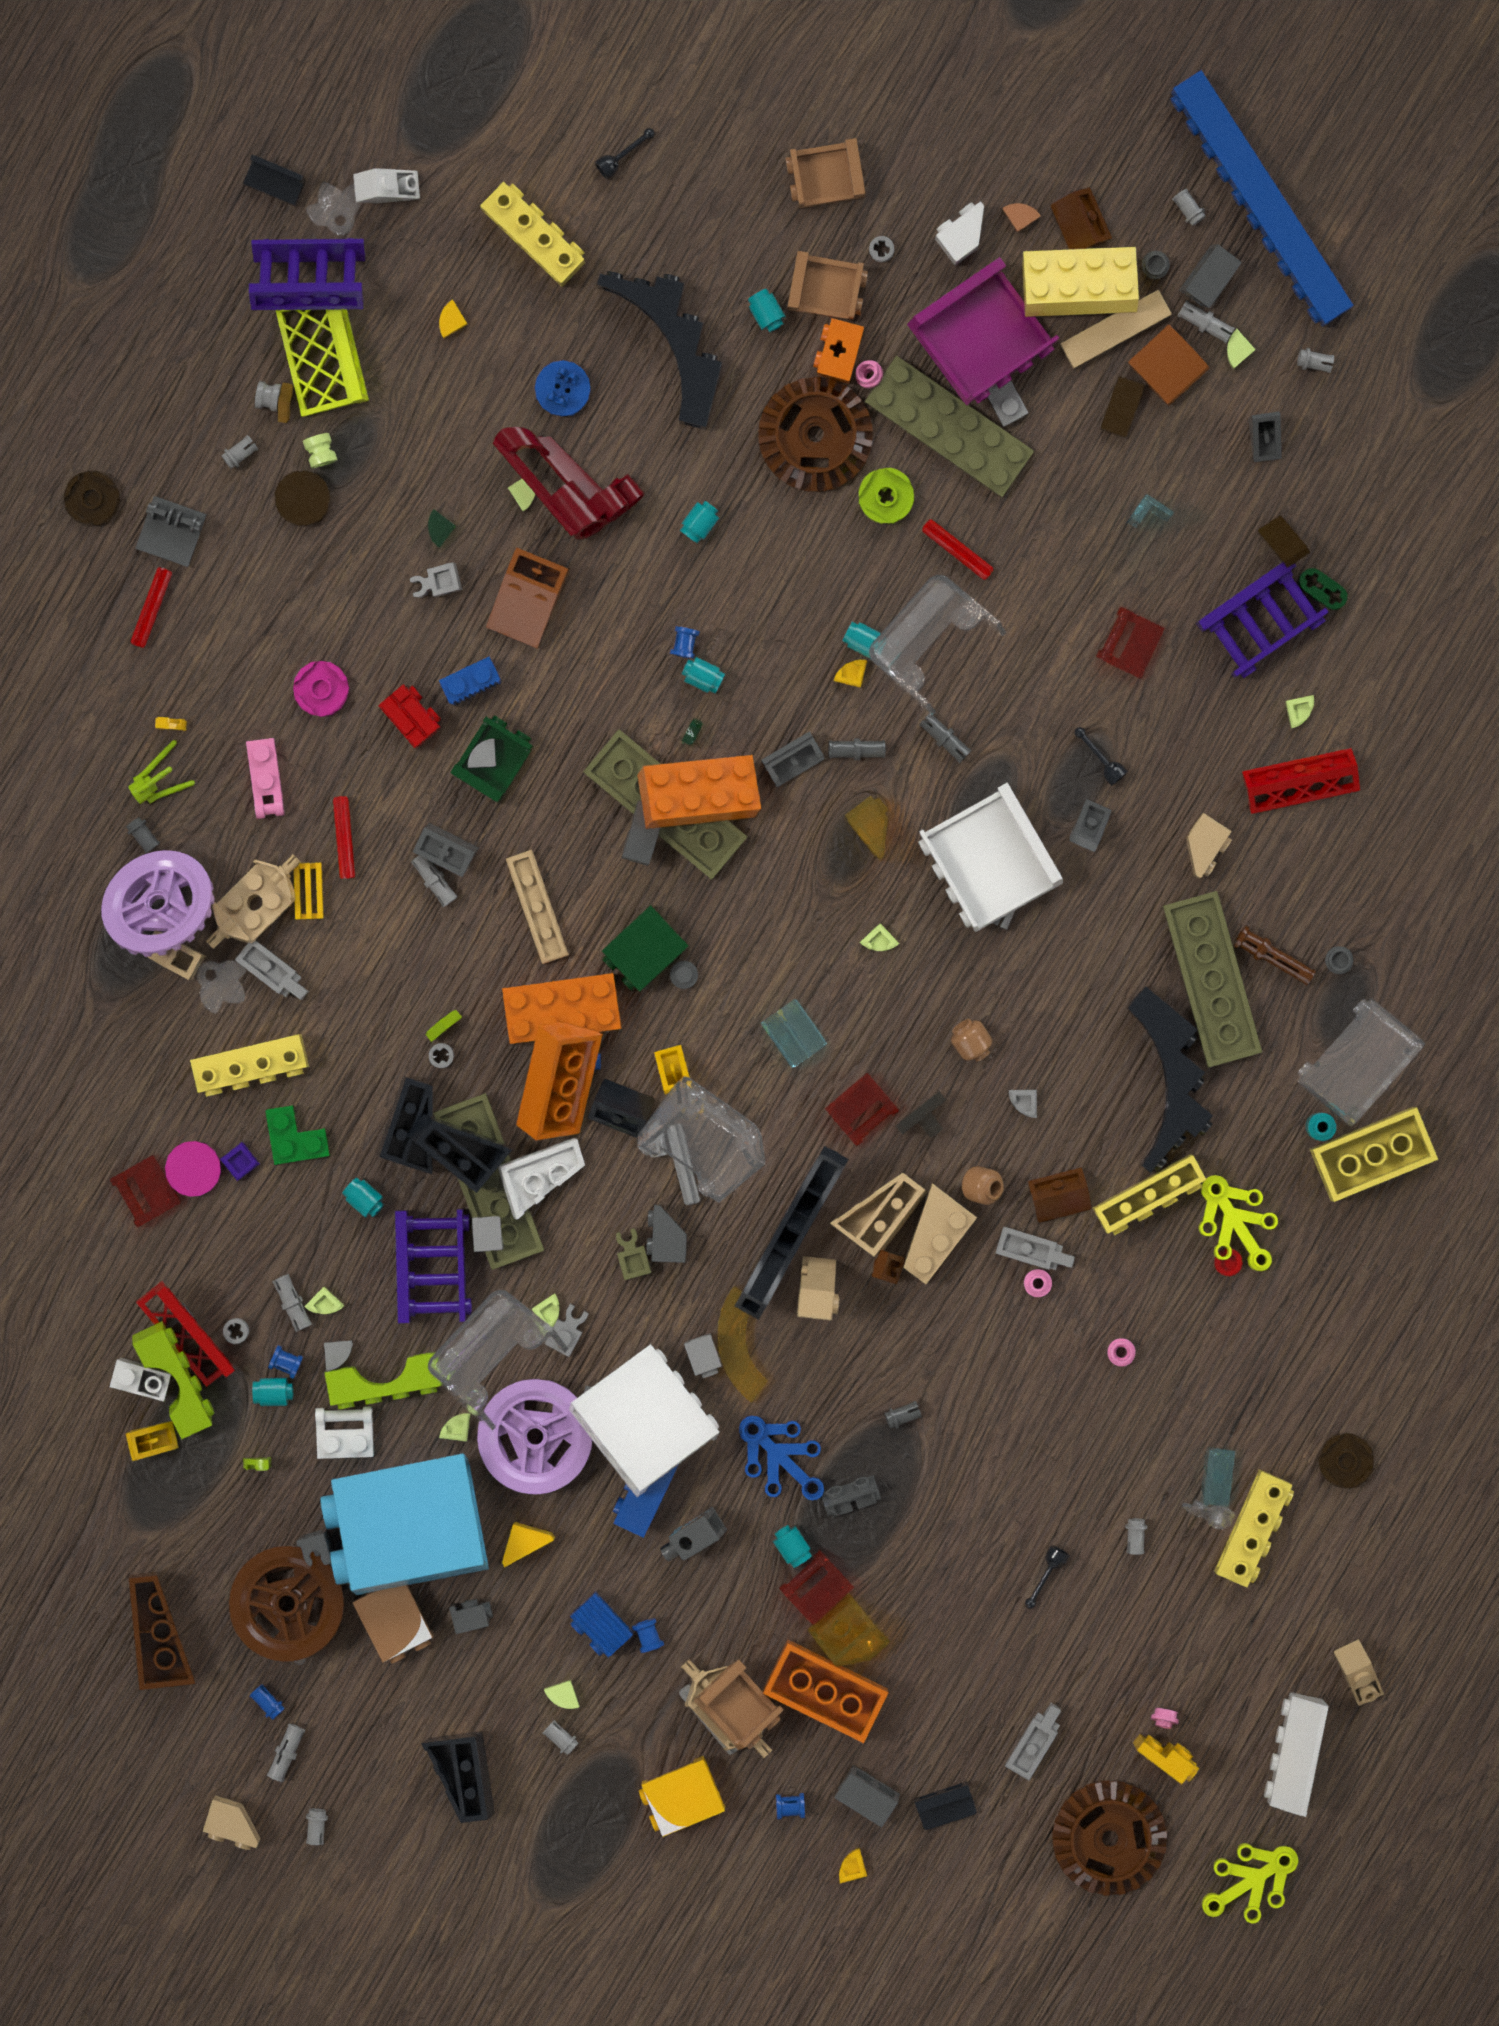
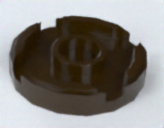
(91, 498)
(302, 498)
(1346, 1460)

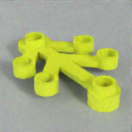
(1234, 1219)
(1254, 1879)

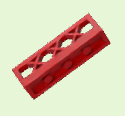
(1301, 775)
(194, 1329)

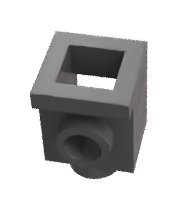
(471, 1615)

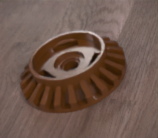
(784, 449)
(253, 1595)
(1122, 1806)

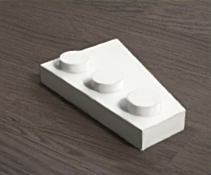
(536, 1174)

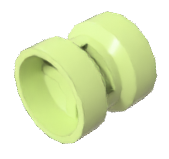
(320, 449)

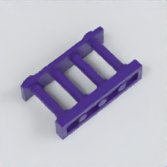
(307, 295)
(1237, 606)
(408, 1280)

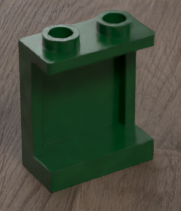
(510, 753)
(643, 949)

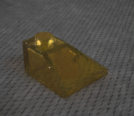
(870, 824)
(848, 1633)

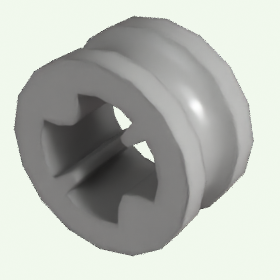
(874, 254)
(442, 1064)
(244, 1328)

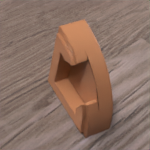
(1020, 215)

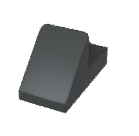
(1090, 825)

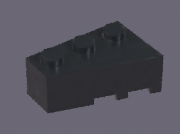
(411, 1103)
(459, 1150)
(464, 1773)

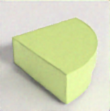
(1238, 349)
(522, 494)
(1299, 710)
(879, 940)
(324, 1302)
(548, 1310)
(456, 1428)
(563, 1695)

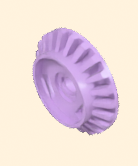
(160, 877)
(531, 1470)

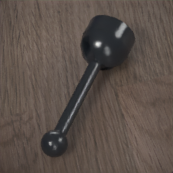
(608, 164)
(1113, 770)
(1055, 1559)

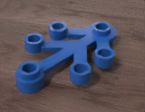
(778, 1453)

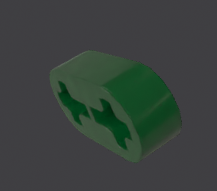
(1326, 583)

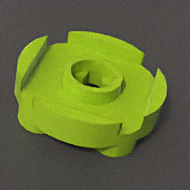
(901, 492)

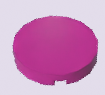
(321, 688)
(193, 1168)

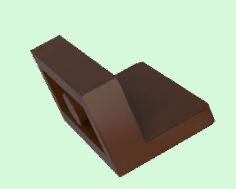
(1080, 220)
(1060, 1195)

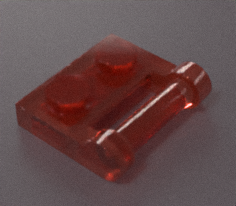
(1138, 647)
(855, 1102)
(153, 1186)
(823, 1594)

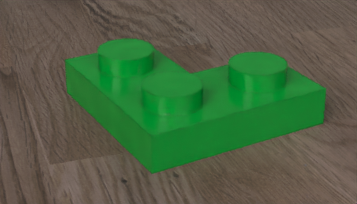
(289, 1144)

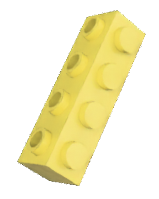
(533, 234)
(250, 1063)
(1148, 1194)
(1253, 1528)

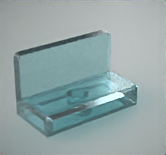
(1149, 504)
(794, 1033)
(1217, 1476)

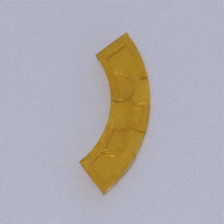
(734, 1349)

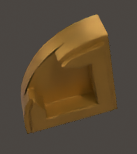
(284, 402)

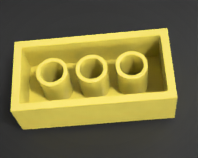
(1080, 281)
(1373, 1154)

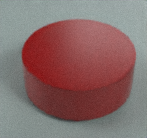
(1229, 1266)

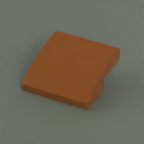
(1168, 365)

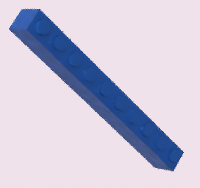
(1261, 198)

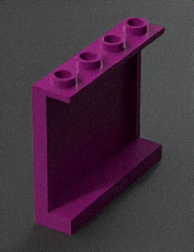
(981, 334)

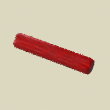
(957, 549)
(151, 607)
(344, 837)

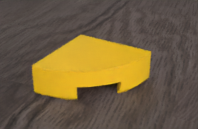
(451, 319)
(851, 673)
(166, 723)
(852, 1867)

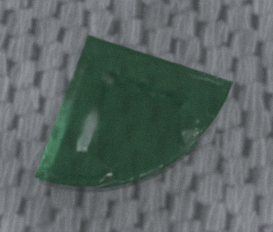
(439, 528)
(692, 732)

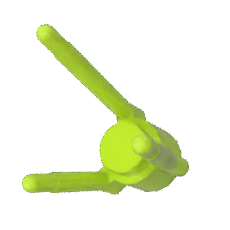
(144, 788)

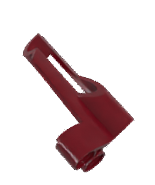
(580, 503)

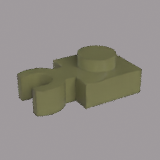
(634, 1259)

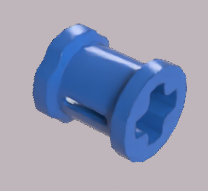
(684, 642)
(285, 1362)
(648, 1635)
(790, 1806)

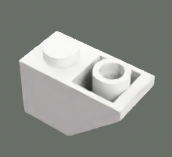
(386, 186)
(963, 235)
(136, 1379)

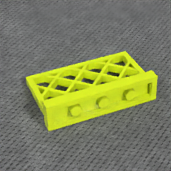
(346, 355)

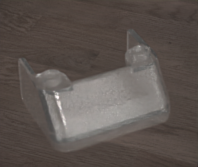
(919, 626)
(482, 1344)

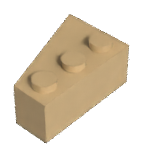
(882, 1214)
(936, 1234)
(817, 1289)

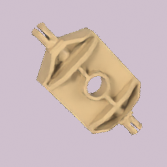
(234, 912)
(700, 1681)

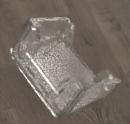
(1360, 1062)
(704, 1138)

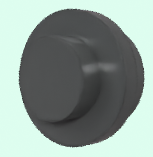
(1155, 265)
(1339, 960)
(684, 974)

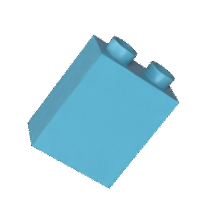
(405, 1525)

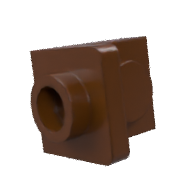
(888, 1267)

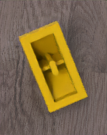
(671, 1066)
(151, 1440)
(524, 1541)

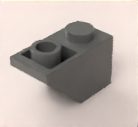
(668, 1237)

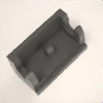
(1210, 276)
(793, 759)
(445, 849)
(316, 1542)
(867, 1796)

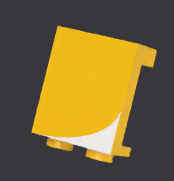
(682, 1797)

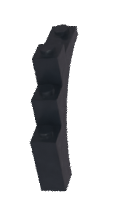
(661, 305)
(1181, 1113)
(791, 1232)

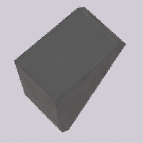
(1265, 436)

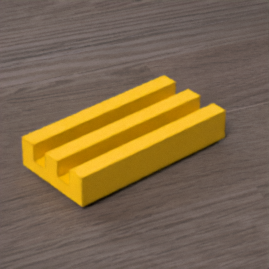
(297, 889)

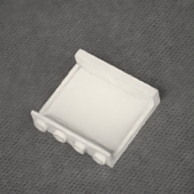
(990, 859)
(644, 1419)

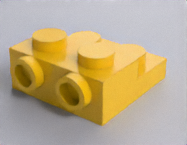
(1171, 1759)

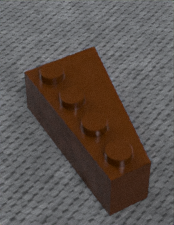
(157, 1641)

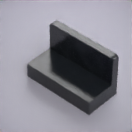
(274, 180)
(621, 1108)
(945, 1805)

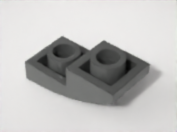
(639, 840)

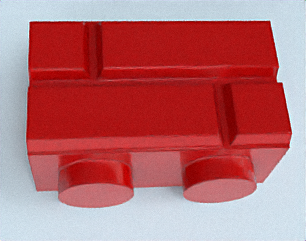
(410, 716)

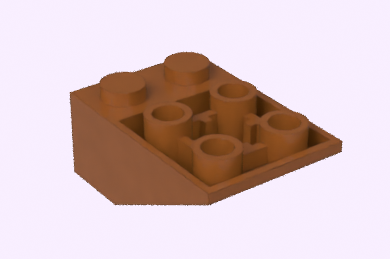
(527, 597)

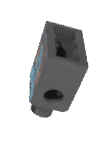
(702, 1531)

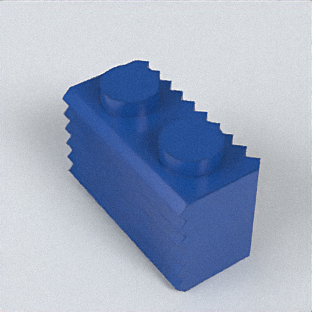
(470, 681)
(601, 1625)

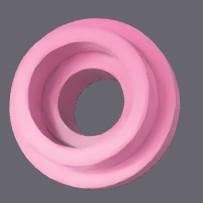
(862, 371)
(1028, 1283)
(1130, 1352)
(1165, 1718)

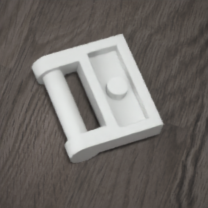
(344, 1442)

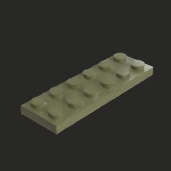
(949, 426)
(703, 844)
(1212, 979)
(519, 1234)

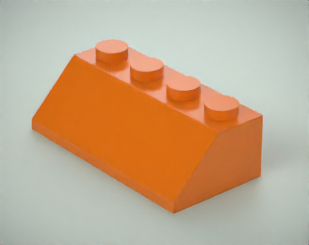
(558, 1080)

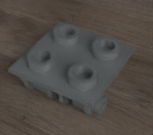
(170, 531)

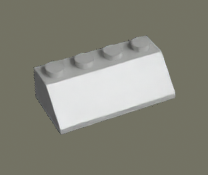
(1297, 1753)

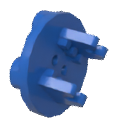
(567, 376)

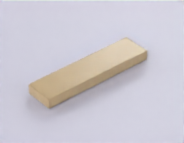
(1115, 330)
(537, 906)

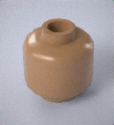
(971, 1040)
(982, 1185)

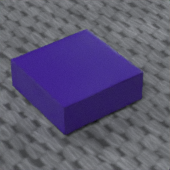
(240, 1161)

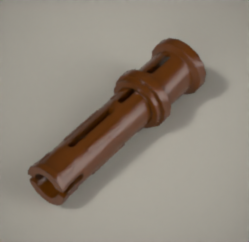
(1260, 946)

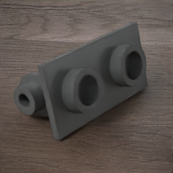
(862, 1490)

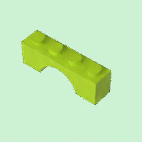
(158, 1350)
(348, 1385)

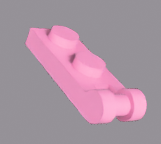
(265, 777)

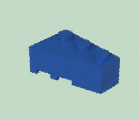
(637, 1512)

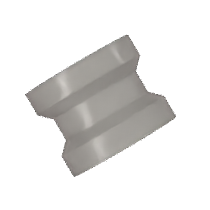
(267, 396)

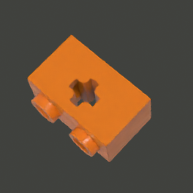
(847, 335)

